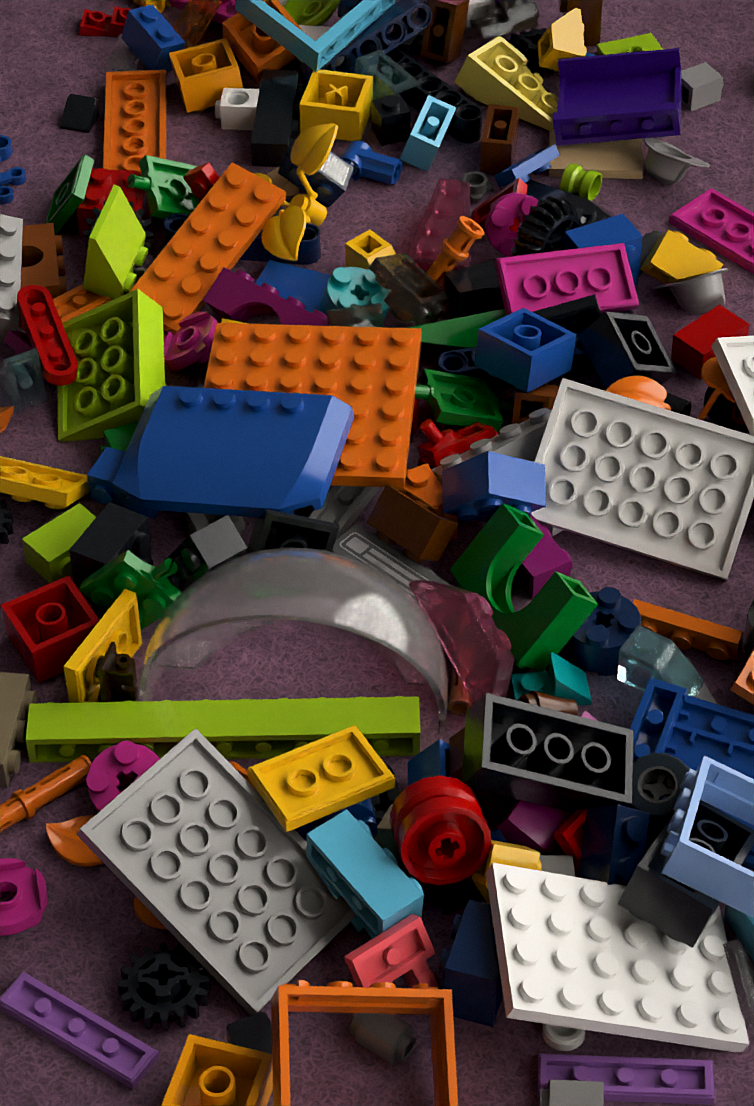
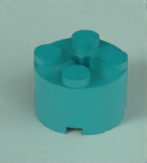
(352, 286)

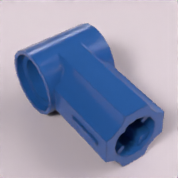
(371, 164)

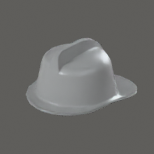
(668, 162)
(700, 293)

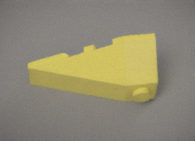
(500, 77)

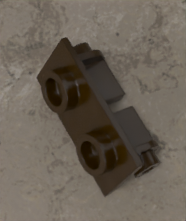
(116, 677)

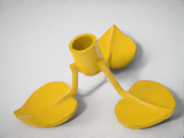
(284, 232)

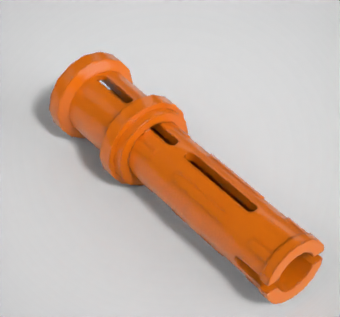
(455, 248)

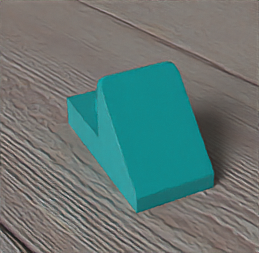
(560, 680)

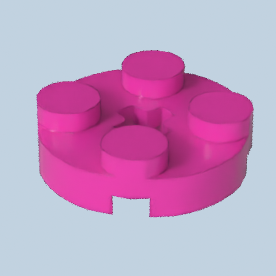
(502, 217)
(191, 342)
(112, 763)
(29, 896)

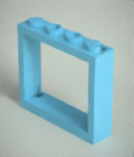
(309, 51)

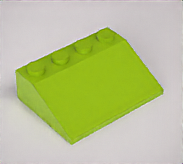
(118, 366)

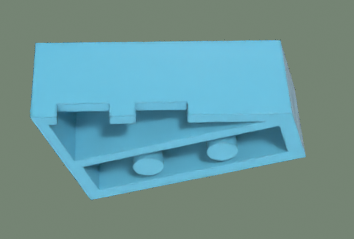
(363, 874)

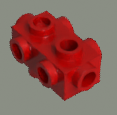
(448, 442)

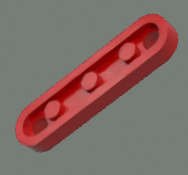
(47, 335)

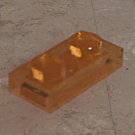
(195, 20)

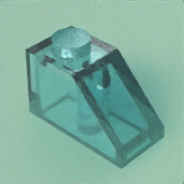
(387, 74)
(22, 380)
(655, 657)

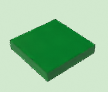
(69, 193)

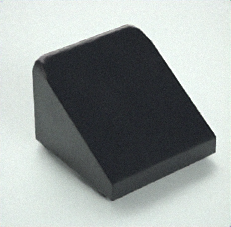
(79, 113)
(251, 1032)

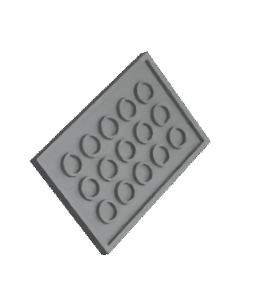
(218, 871)

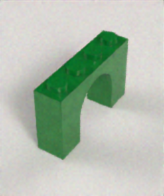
(489, 570)

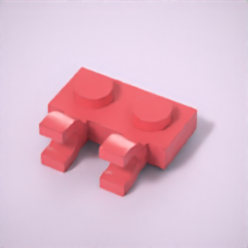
(394, 953)

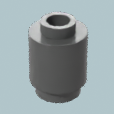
(383, 1035)

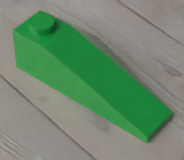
(457, 332)

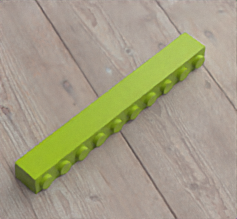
(232, 726)

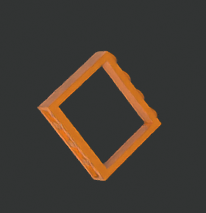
(375, 999)

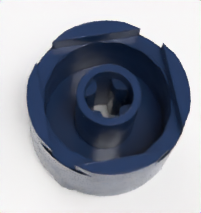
(603, 633)

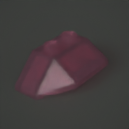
(468, 636)

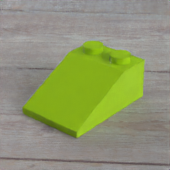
(114, 248)

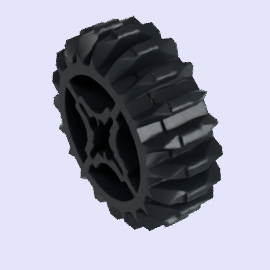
(546, 226)

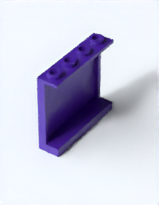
(619, 97)

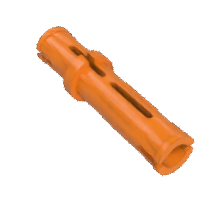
(27, 801)

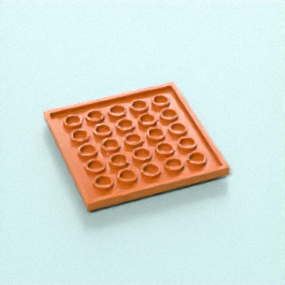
(358, 365)

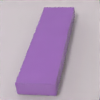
(78, 1030)
(634, 1077)

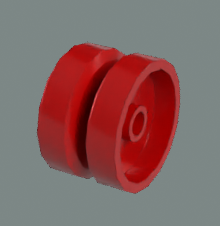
(440, 830)

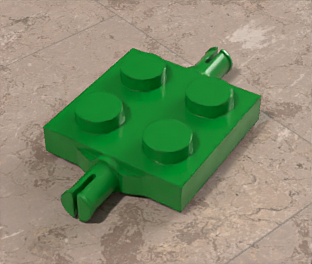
(164, 186)
(461, 399)
(129, 572)

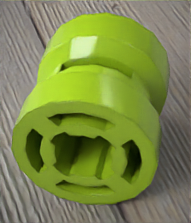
(581, 182)

